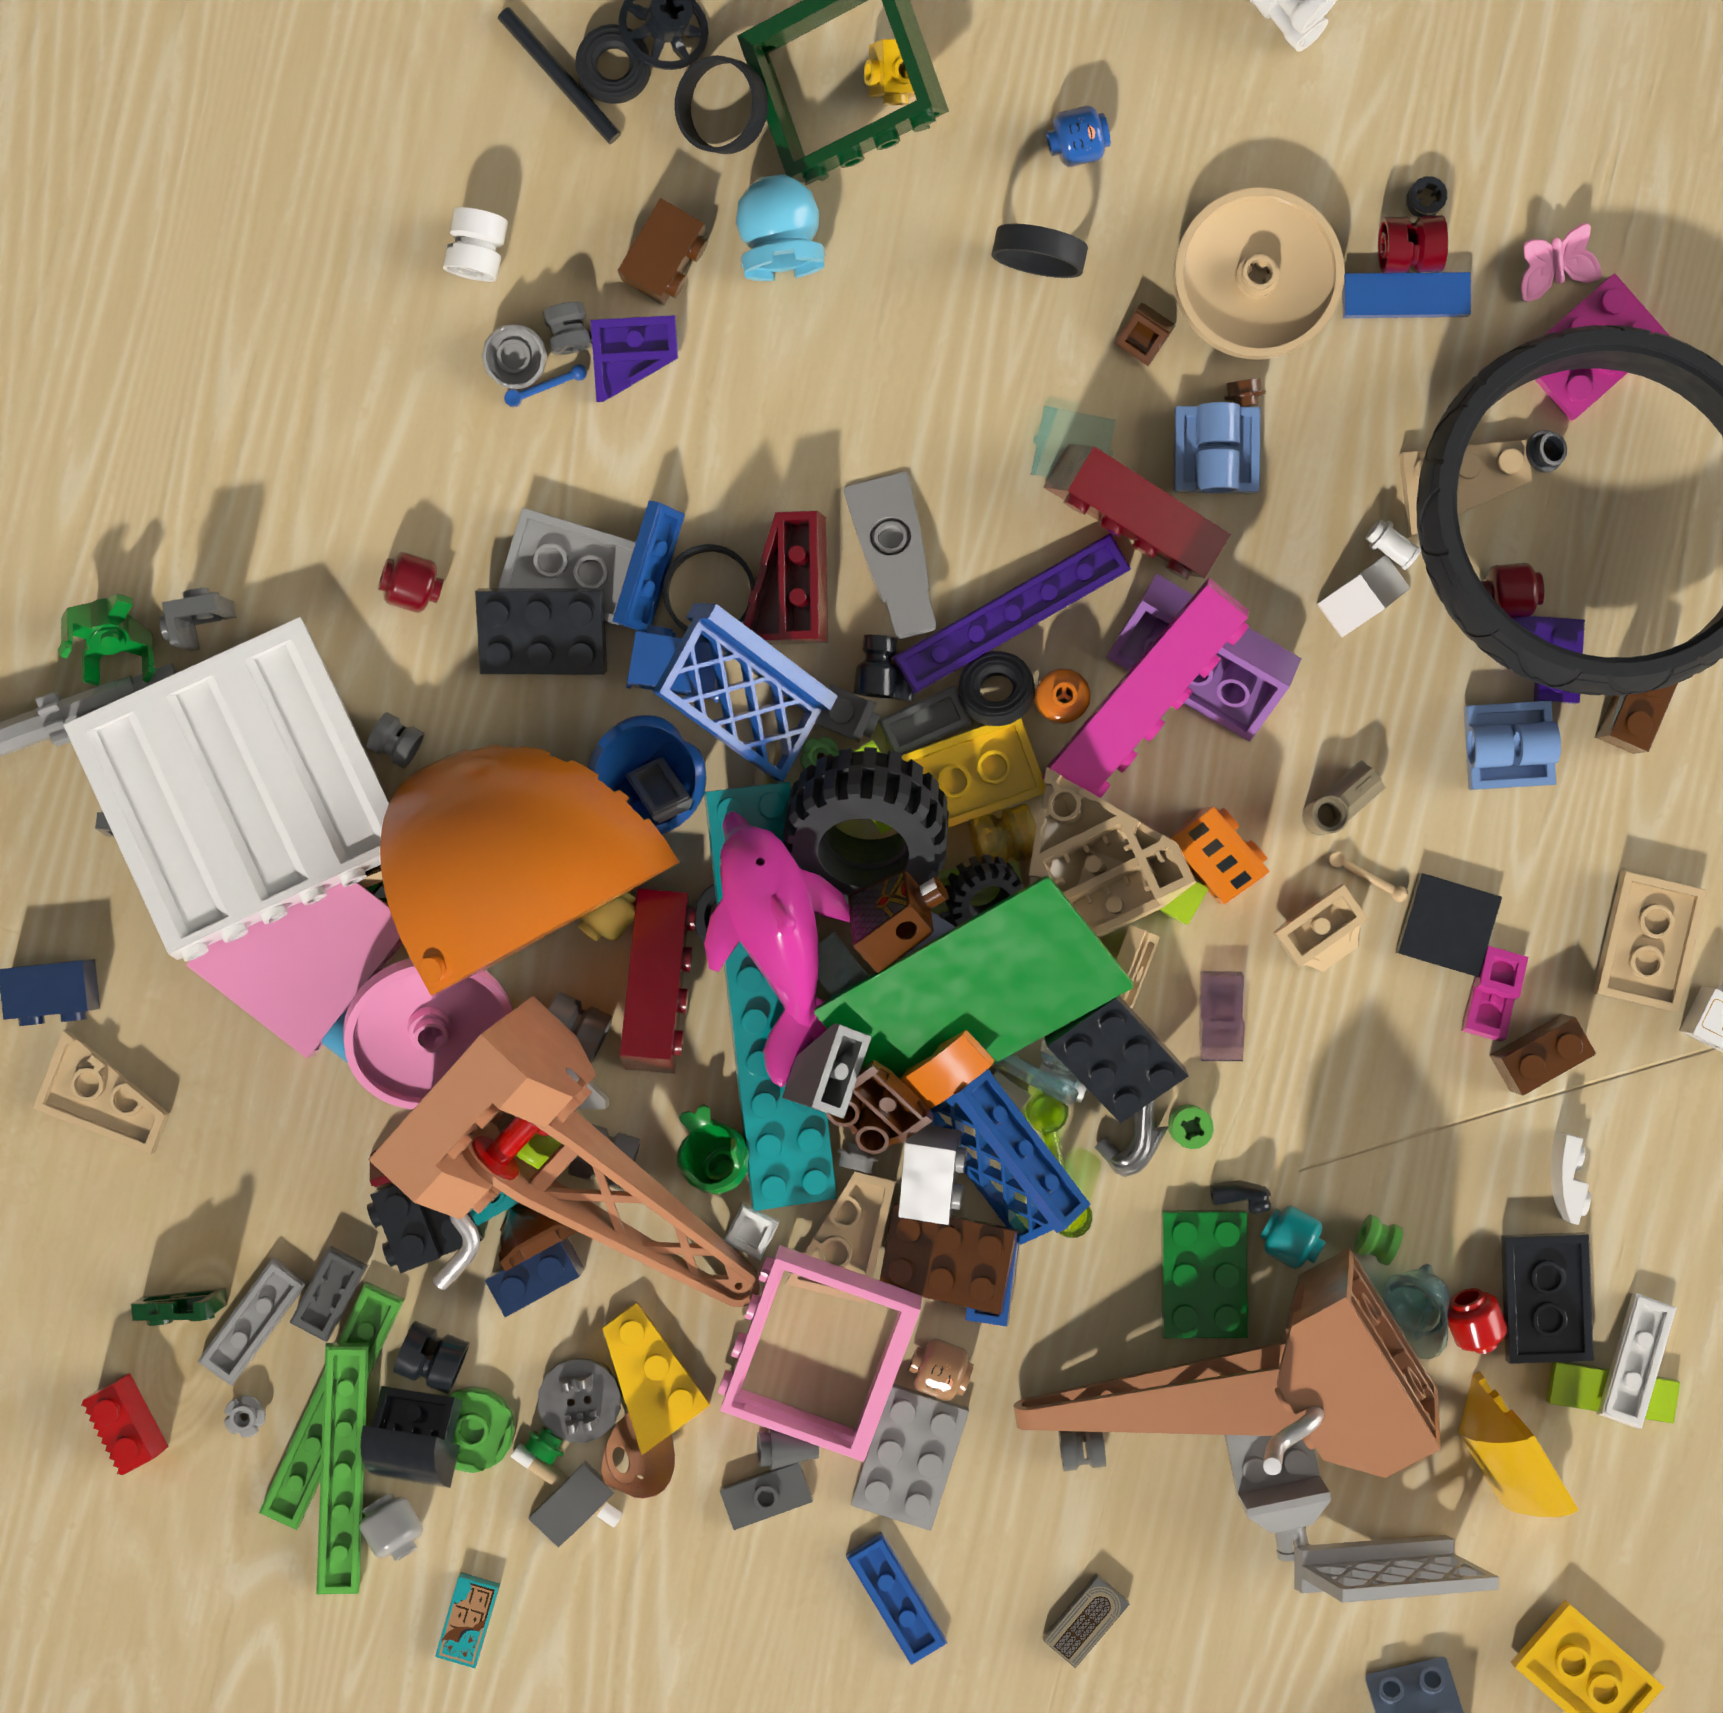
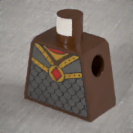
(893, 917)

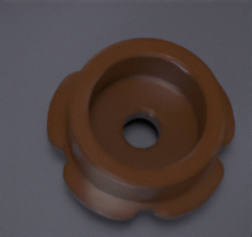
(1244, 392)

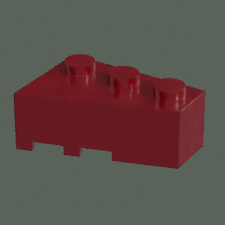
(791, 585)

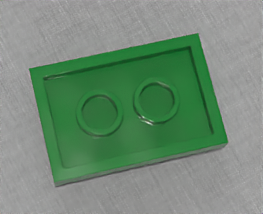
(1204, 1273)

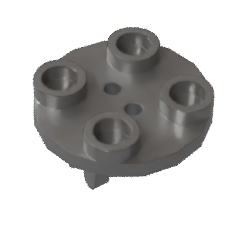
(584, 1419)

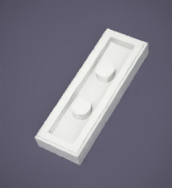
(1636, 1361)

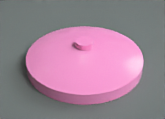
(406, 1039)

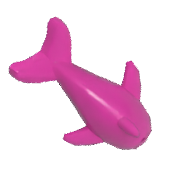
(772, 913)

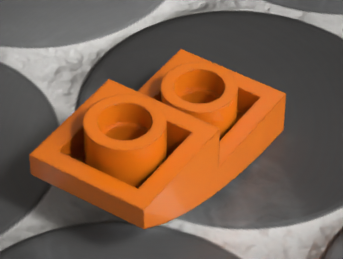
(948, 1069)

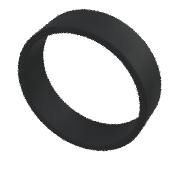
(684, 96)
(1039, 250)
(693, 551)

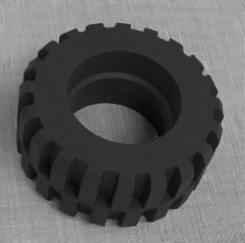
(872, 788)

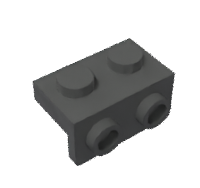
(193, 609)

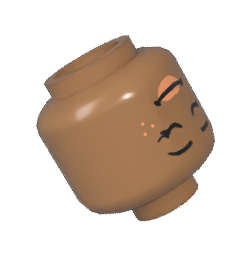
(941, 1369)

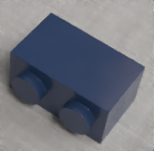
(49, 990)
(535, 1277)

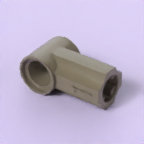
(1344, 798)

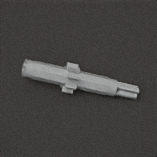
(54, 712)

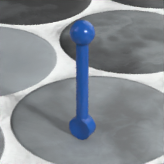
(514, 398)

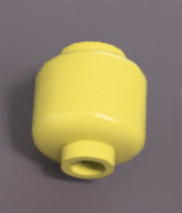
(611, 919)

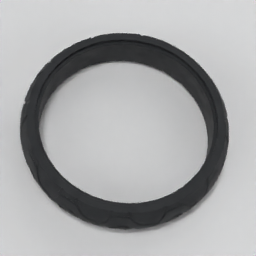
(1466, 600)

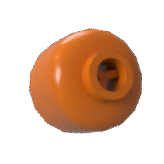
(1050, 706)

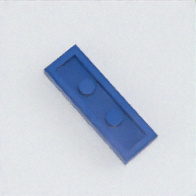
(1406, 295)
(648, 566)
(896, 1598)

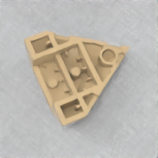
(1104, 857)

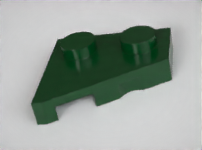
(179, 1306)

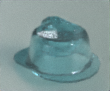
(1420, 1308)

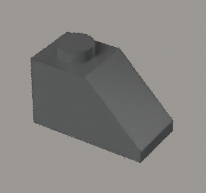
(827, 1070)

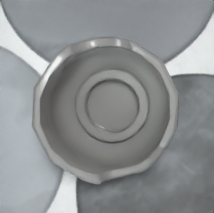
(514, 356)

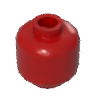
(1476, 1321)

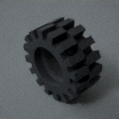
(975, 878)

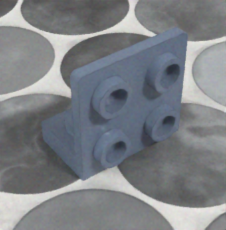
(1414, 1689)

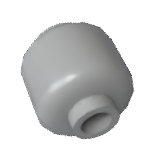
(391, 1527)

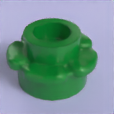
(544, 1445)

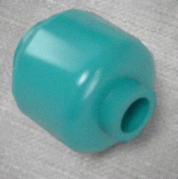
(1293, 1237)

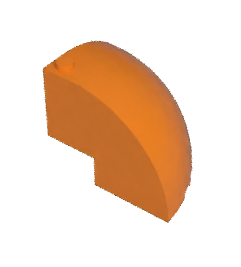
(504, 852)

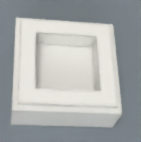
(751, 1231)

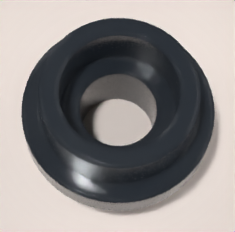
(1546, 450)

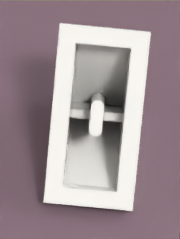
(1363, 596)

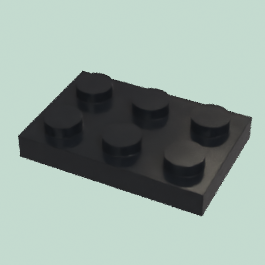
(541, 631)
(1117, 1058)
(1547, 1297)

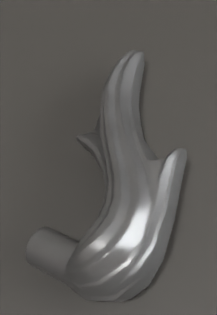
(1140, 1150)

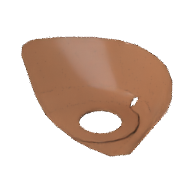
(654, 1466)

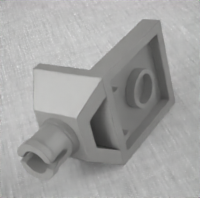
(1280, 1501)

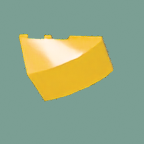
(1511, 1456)

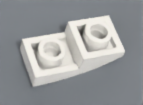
(1569, 1193)

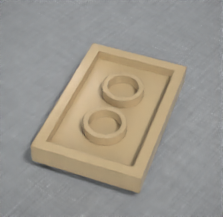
(1650, 941)

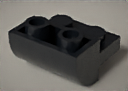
(412, 1437)

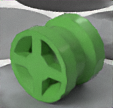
(1183, 1122)
(1378, 1240)

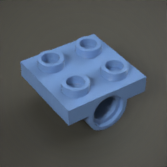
(1216, 449)
(1511, 745)

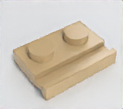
(1135, 959)

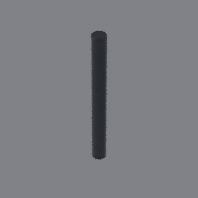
(559, 75)

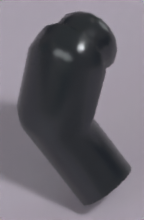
(1241, 1191)

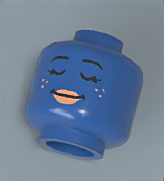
(1078, 136)

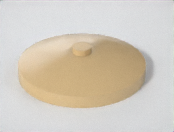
(1258, 273)

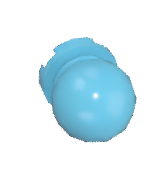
(778, 224)

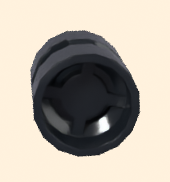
(446, 1360)

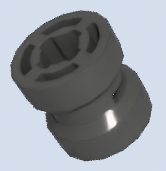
(567, 328)
(395, 740)
(1072, 1449)

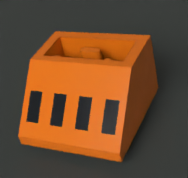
(1219, 854)

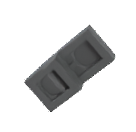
(571, 1504)

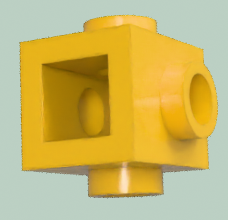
(887, 74)

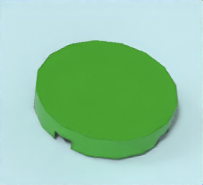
(483, 1429)

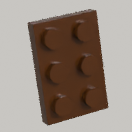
(950, 1263)

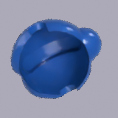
(639, 742)

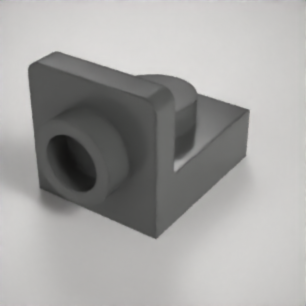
(849, 715)

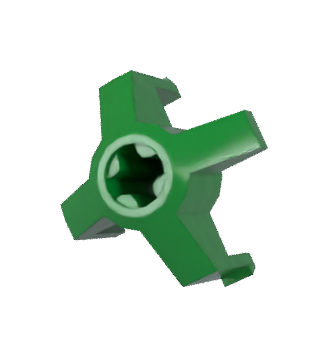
(107, 632)

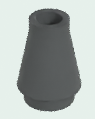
(781, 1450)

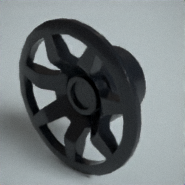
(665, 23)

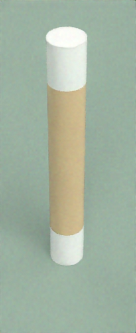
(556, 1478)

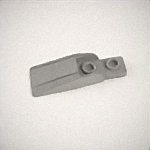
(893, 550)

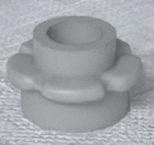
(856, 1158)
(252, 1408)

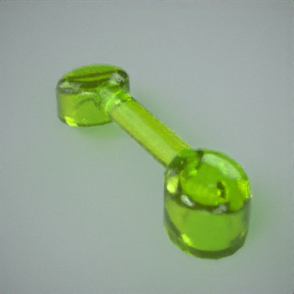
(1048, 1117)

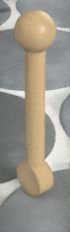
(1338, 859)

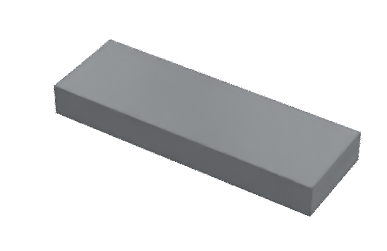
(253, 1321)

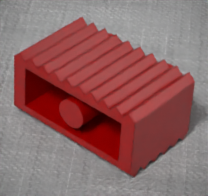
(125, 1424)

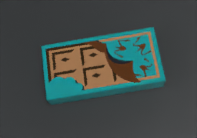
(467, 1620)

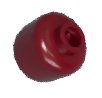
(410, 582)
(1515, 588)

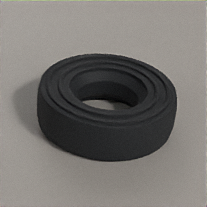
(598, 86)
(996, 664)

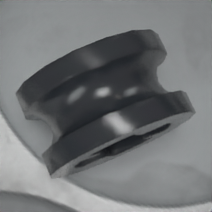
(1438, 188)

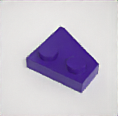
(630, 351)

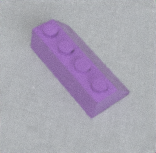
(1243, 683)

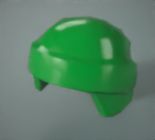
(712, 1154)

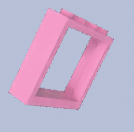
(797, 1422)

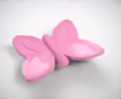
(1552, 260)

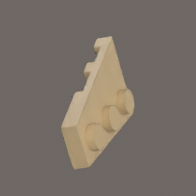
(1483, 476)
(98, 1098)
(851, 1232)

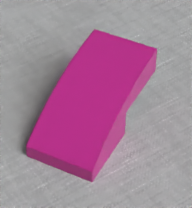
(1494, 994)

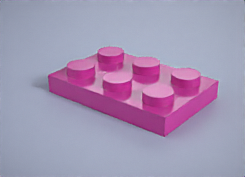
(1607, 305)

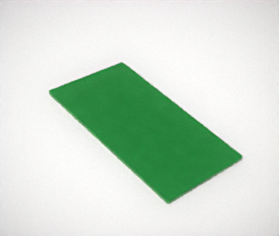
(997, 975)

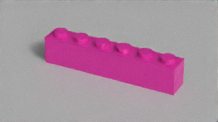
(1151, 687)

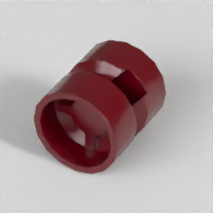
(1412, 244)

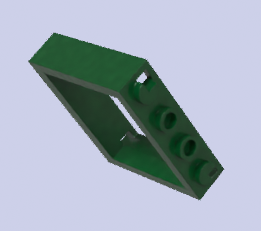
(880, 134)

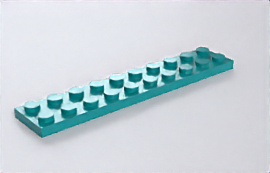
(785, 1139)

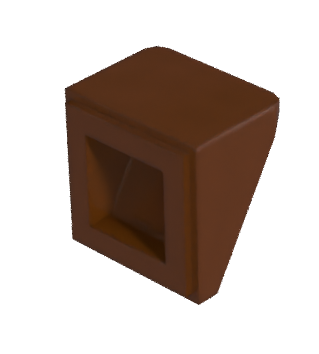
(1145, 334)

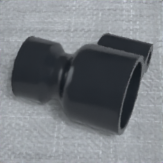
(876, 674)

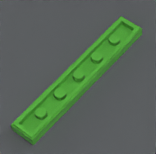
(301, 1467)
(342, 1468)

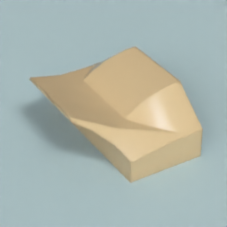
(1323, 930)

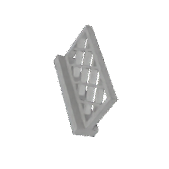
(1388, 1569)

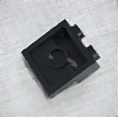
(412, 1230)

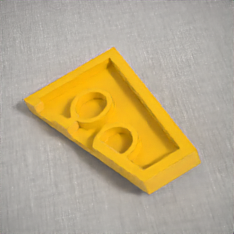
(651, 1377)

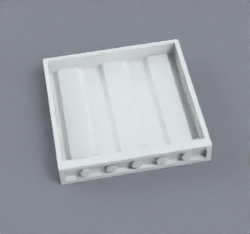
(235, 789)

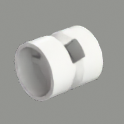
(475, 244)

